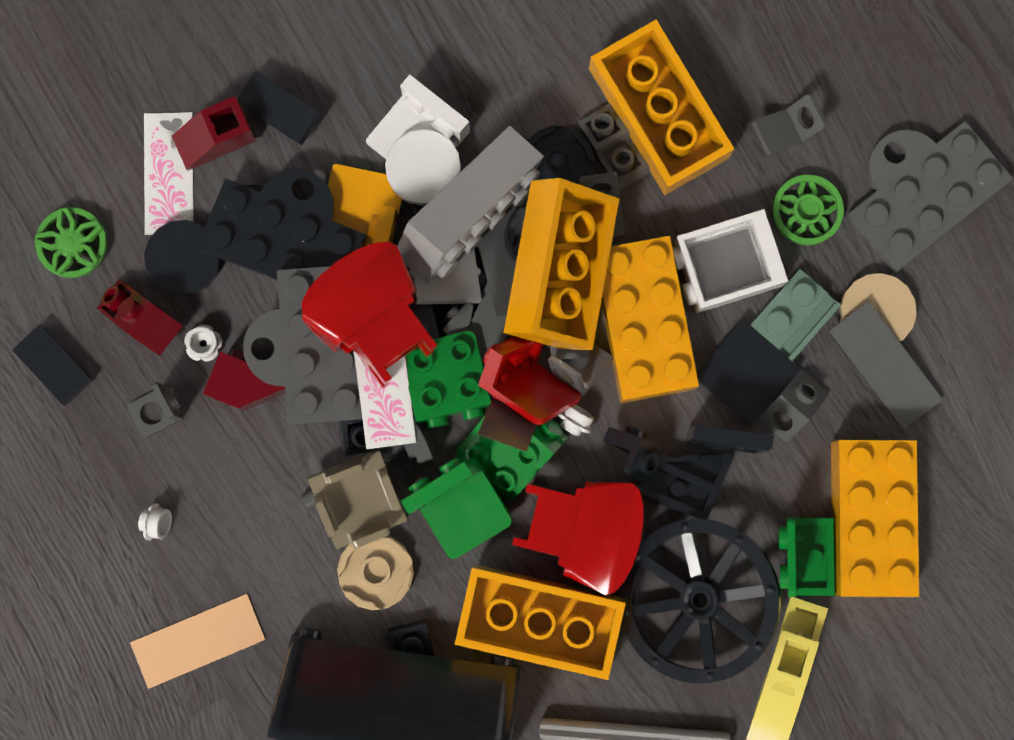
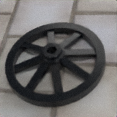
(692, 610)

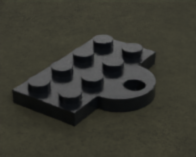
(275, 228)

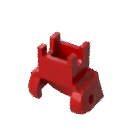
(366, 309)
(590, 532)

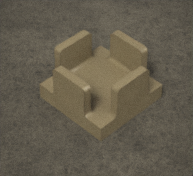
(357, 500)

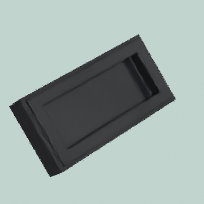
(52, 365)

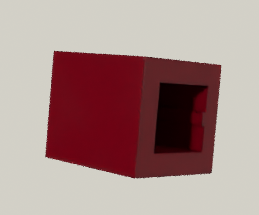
(213, 133)
(138, 317)
(237, 385)

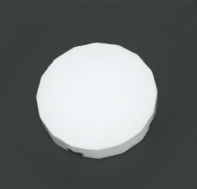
(421, 165)

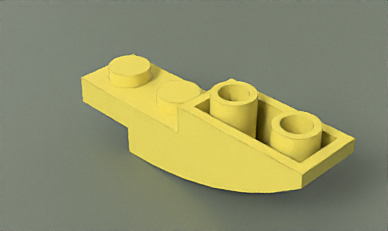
(788, 671)

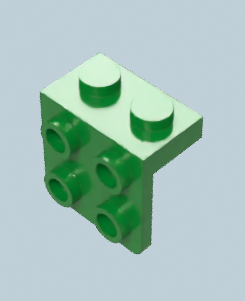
(447, 381)
(508, 466)
(460, 506)
(808, 557)

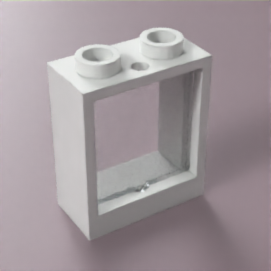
(729, 261)

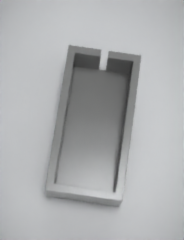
(470, 206)

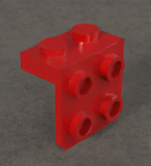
(524, 385)

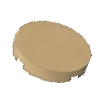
(887, 296)
(376, 573)

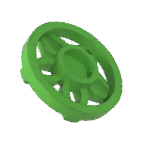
(808, 210)
(71, 242)

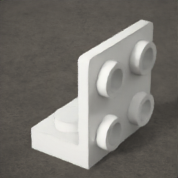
(417, 111)

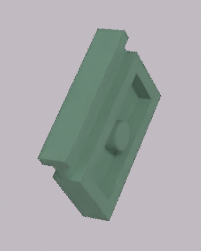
(795, 315)

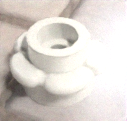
(193, 340)
(576, 420)
(155, 522)

